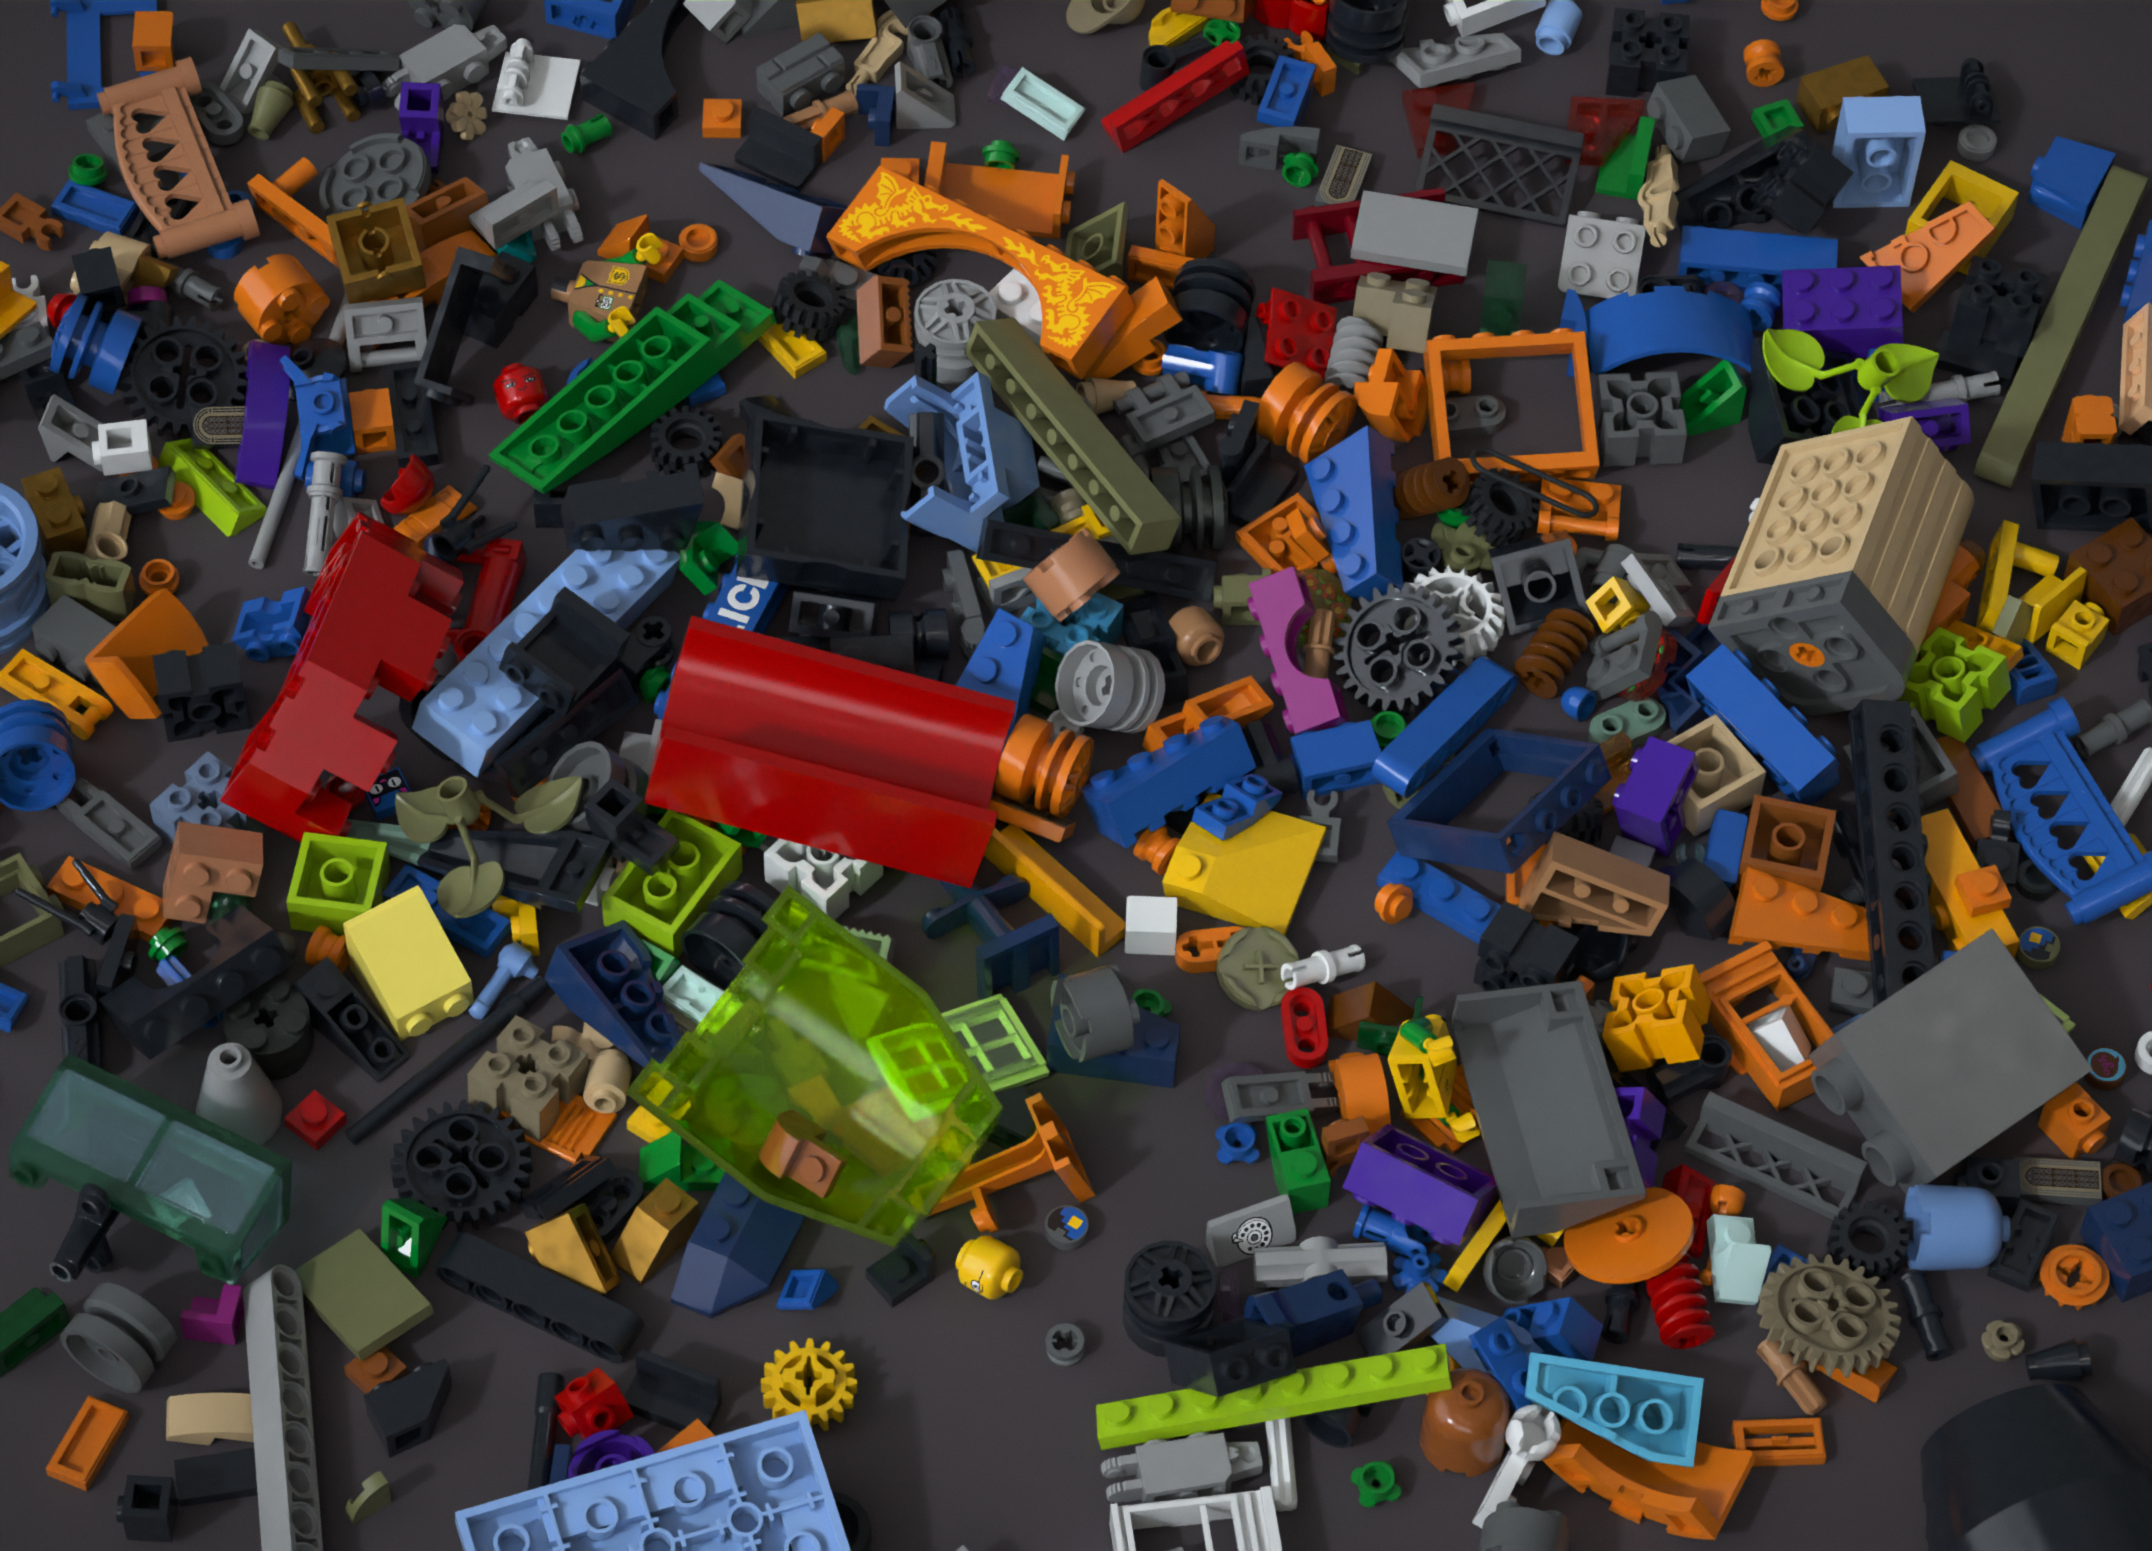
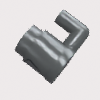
(1607, 564)

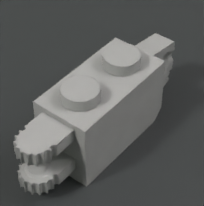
(448, 58)
(531, 163)
(1182, 1468)

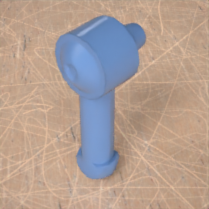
(512, 963)

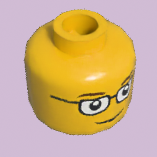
(989, 1267)

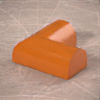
(1271, 540)

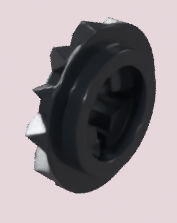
(923, 267)

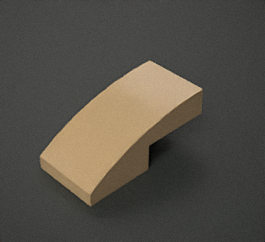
(208, 1416)

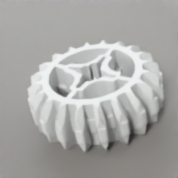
(1461, 593)

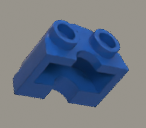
(272, 627)

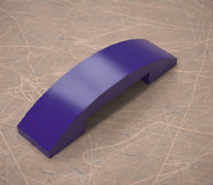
(263, 416)

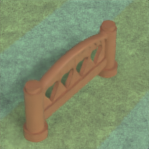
(168, 95)

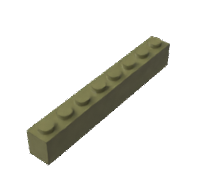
(1072, 436)

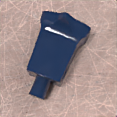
(1315, 1309)

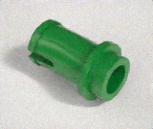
(578, 137)

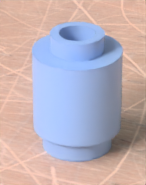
(1558, 26)

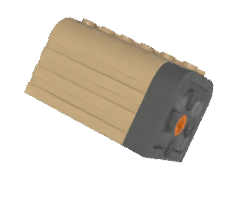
(1844, 565)

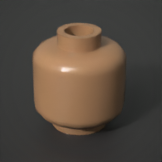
(1197, 636)

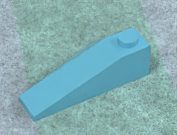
(1629, 1406)

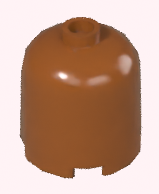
(1466, 1424)

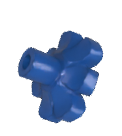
(1418, 1269)

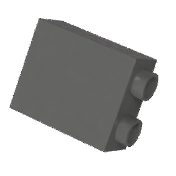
(1946, 1064)

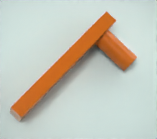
(276, 202)

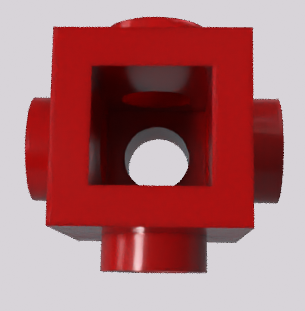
(592, 1405)

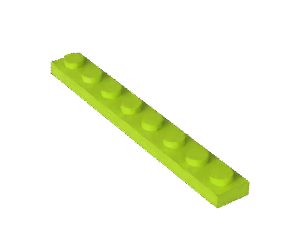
(1293, 1395)

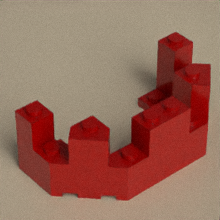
(371, 625)

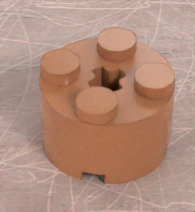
(1071, 574)

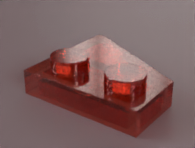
(1418, 109)

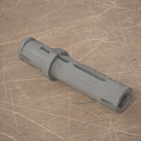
(1957, 387)

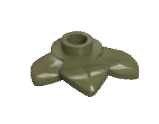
(1462, 548)

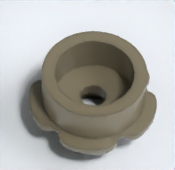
(1998, 1349)

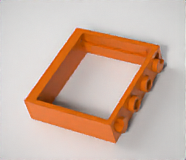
(1520, 343)

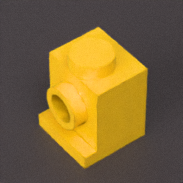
(1623, 612)
(2080, 626)

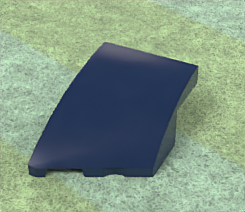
(1674, 693)

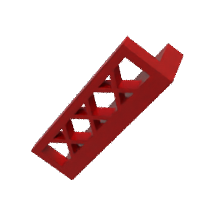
(1176, 95)

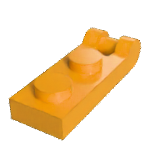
(37, 680)

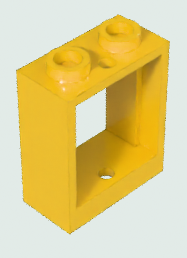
(1964, 185)

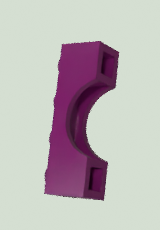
(1283, 608)

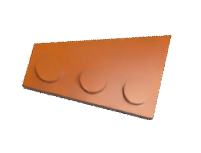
(1934, 252)

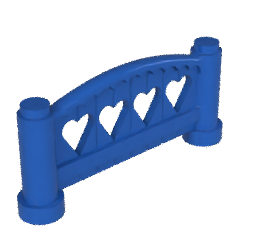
(2044, 741)

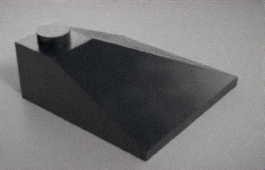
(1790, 416)

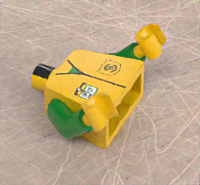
(1425, 1074)

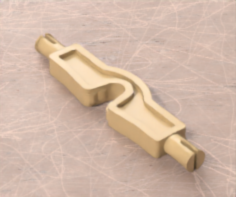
(880, 52)
(1658, 196)

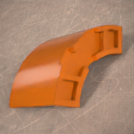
(1684, 1498)

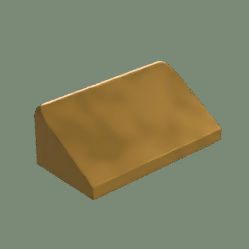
(837, 19)

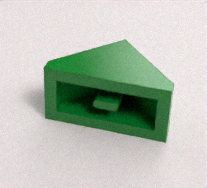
(1714, 400)
(409, 1233)

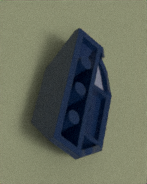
(734, 1250)

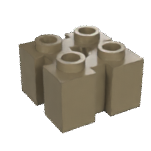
(528, 1077)

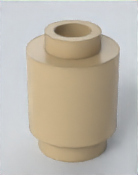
(607, 1081)

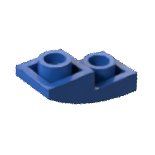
(1240, 806)

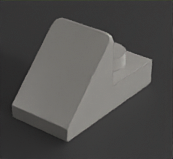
(251, 69)
(68, 430)

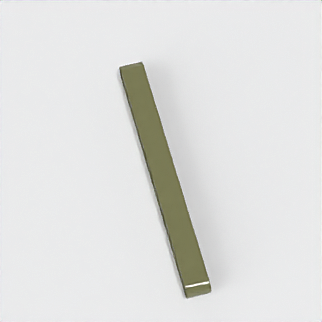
(2061, 327)

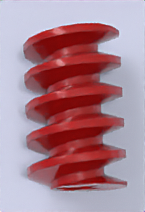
(1680, 1306)

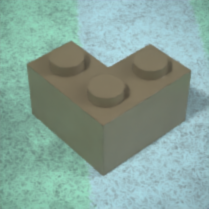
(1397, 309)

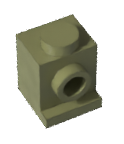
(1233, 596)

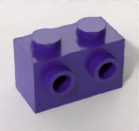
(1941, 420)

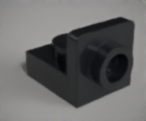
(903, 1270)

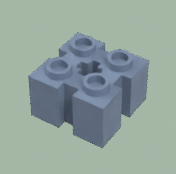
(200, 801)

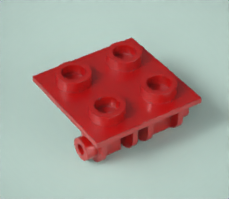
(1297, 330)

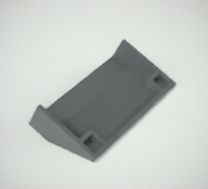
(1545, 1106)

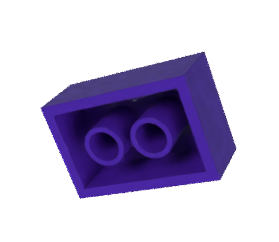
(1845, 306)
(1421, 1185)

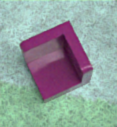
(215, 1318)

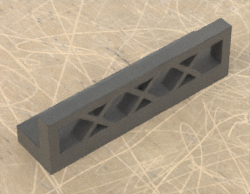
(1780, 1144)

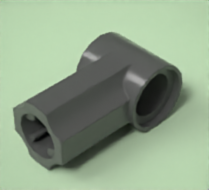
(927, 50)

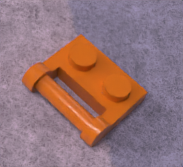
(1603, 524)

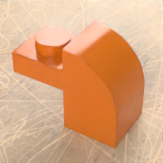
(1361, 1088)

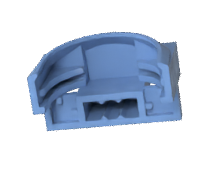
(985, 455)

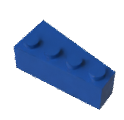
(1358, 511)

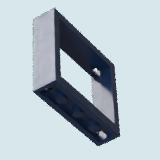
(1422, 822)

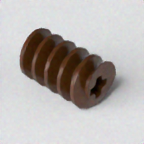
(1431, 488)
(1553, 652)

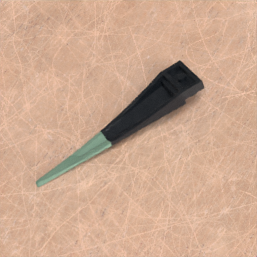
(538, 868)

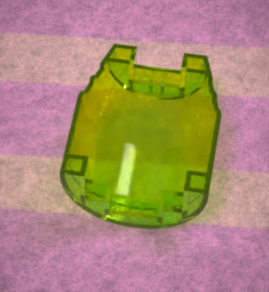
(847, 1045)

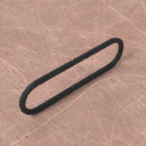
(1478, 467)

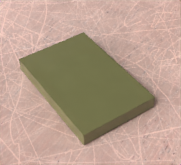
(361, 1294)

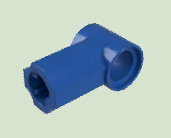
(1214, 369)

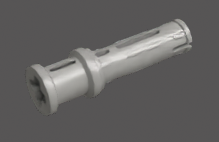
(323, 494)

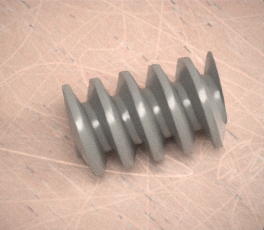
(1352, 353)

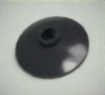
(315, 358)

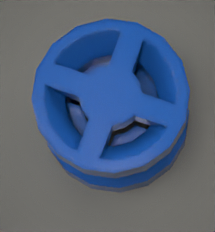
(1762, 302)

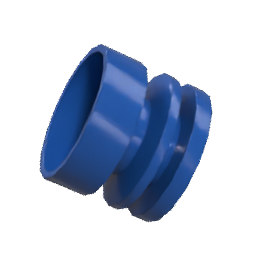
(94, 343)
(34, 755)

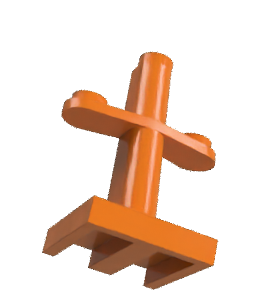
(1044, 1151)

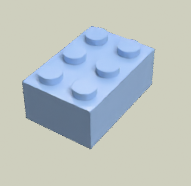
(1883, 148)

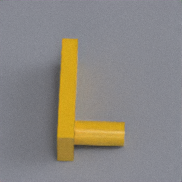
(2002, 555)
(1480, 1244)

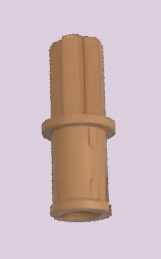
(806, 117)
(1319, 644)
(1792, 1377)

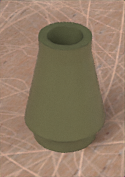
(270, 107)

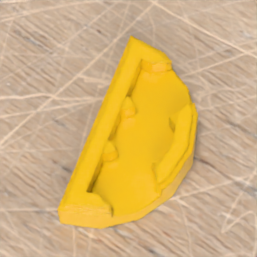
(1174, 28)

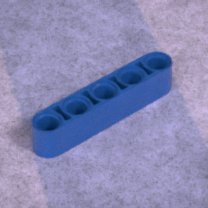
(1444, 726)

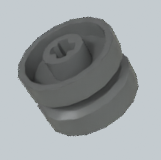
(596, 767)
(118, 1337)

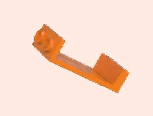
(1013, 196)

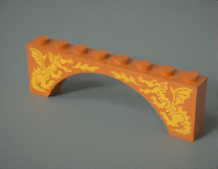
(902, 217)

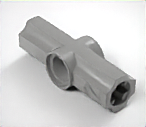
(1316, 1258)

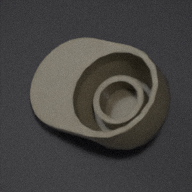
(1092, 15)

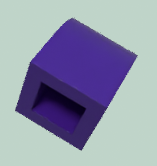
(423, 118)

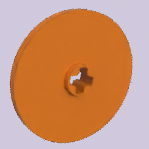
(1632, 1240)

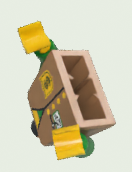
(609, 292)

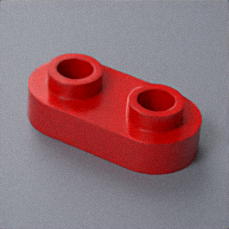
(1304, 1031)

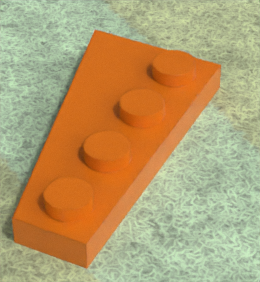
(1797, 918)

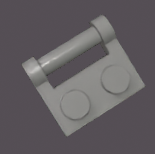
(384, 323)

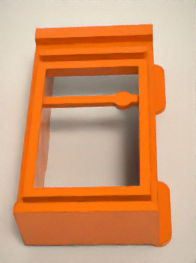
(1741, 977)

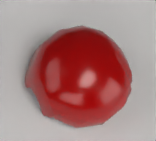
(410, 489)

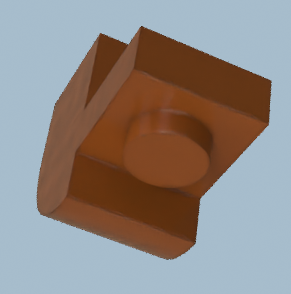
(797, 1151)

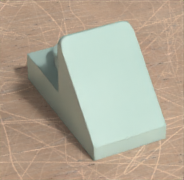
(1736, 1259)

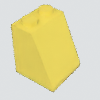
(407, 964)

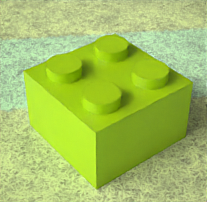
(336, 881)

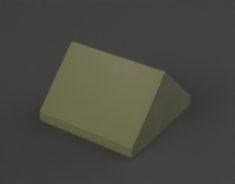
(1102, 241)

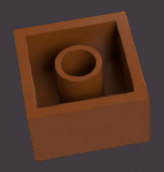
(1788, 841)

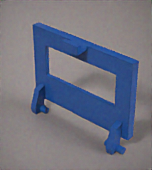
(84, 47)

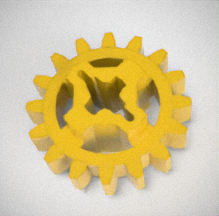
(831, 1382)

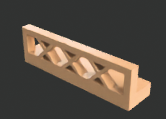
(2136, 371)

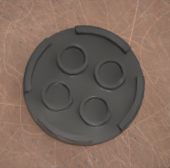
(376, 171)

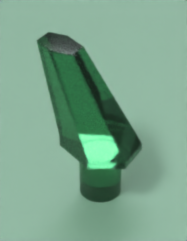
(849, 344)

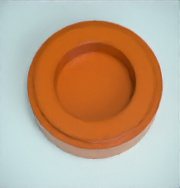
(699, 242)

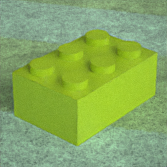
(672, 899)

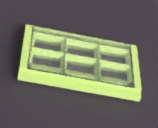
(997, 1043)

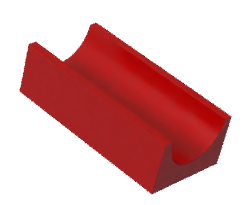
(830, 752)

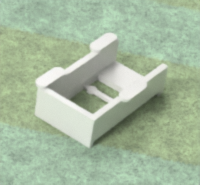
(1251, 1513)

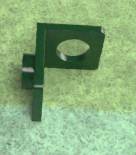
(1381, 1037)

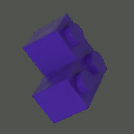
(1653, 796)

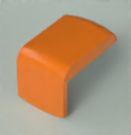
(125, 659)

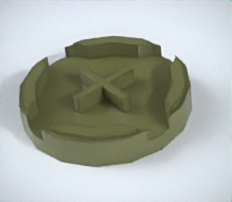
(1252, 965)

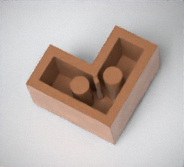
(209, 861)

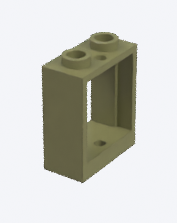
(37, 932)

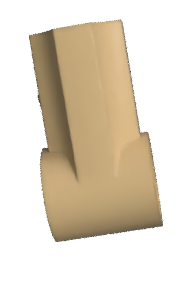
(108, 532)

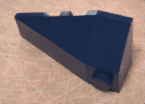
(613, 990)

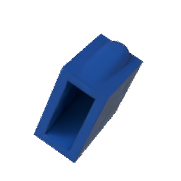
(2069, 179)

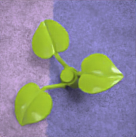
(1900, 368)

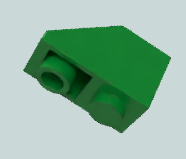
(1298, 1160)

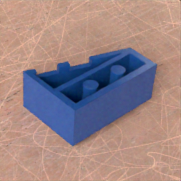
(1006, 663)

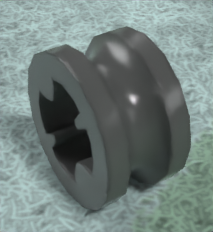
(1065, 1332)

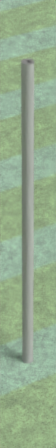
(286, 477)

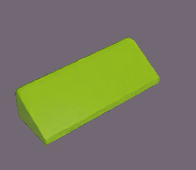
(214, 486)

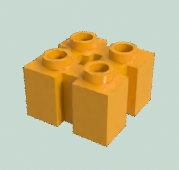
(1656, 1018)

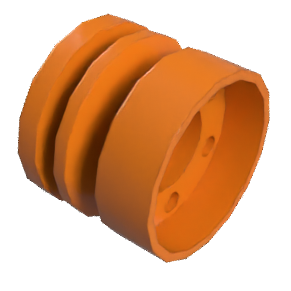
(1304, 412)
(1038, 764)

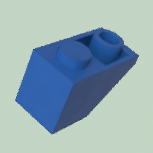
(1559, 1327)

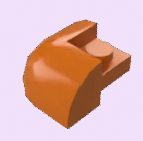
(1393, 398)

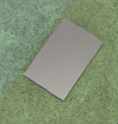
(1414, 233)

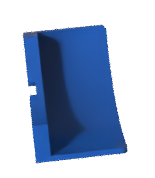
(1667, 323)

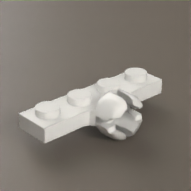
(1531, 1437)

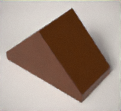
(1364, 1003)

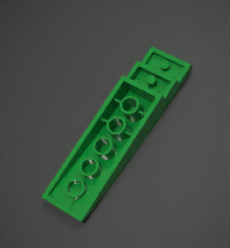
(633, 384)

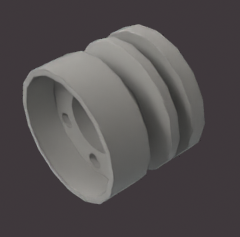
(946, 318)
(1110, 687)

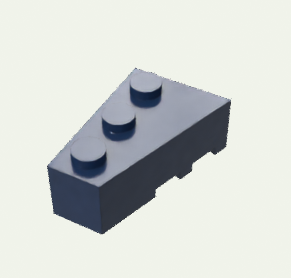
(1147, 1062)

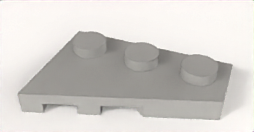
(1470, 55)

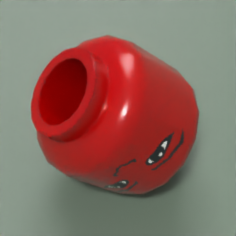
(520, 392)

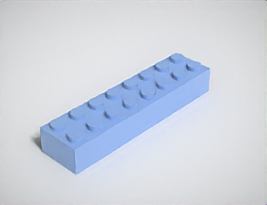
(478, 708)

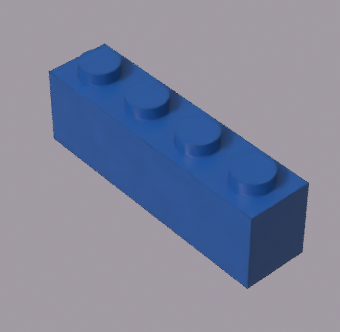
(1750, 256)

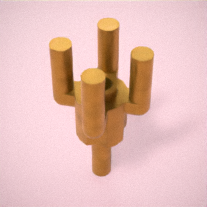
(319, 83)

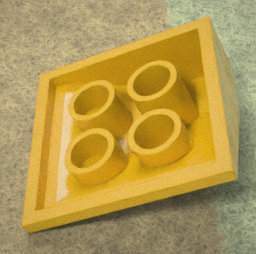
(1248, 877)

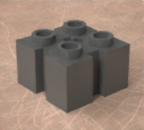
(1640, 419)

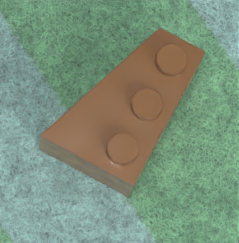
(1594, 888)

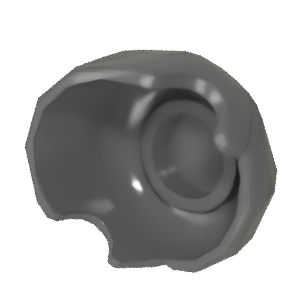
(1515, 1270)

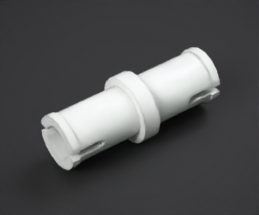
(1322, 967)

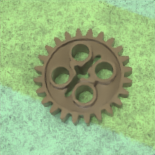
(1828, 1315)

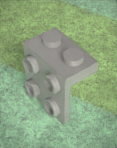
(1601, 255)

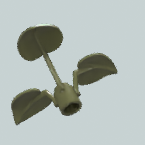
(427, 815)

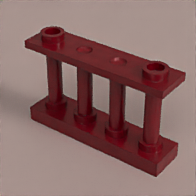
(1339, 283)

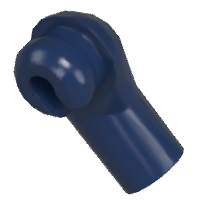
(1800, 964)

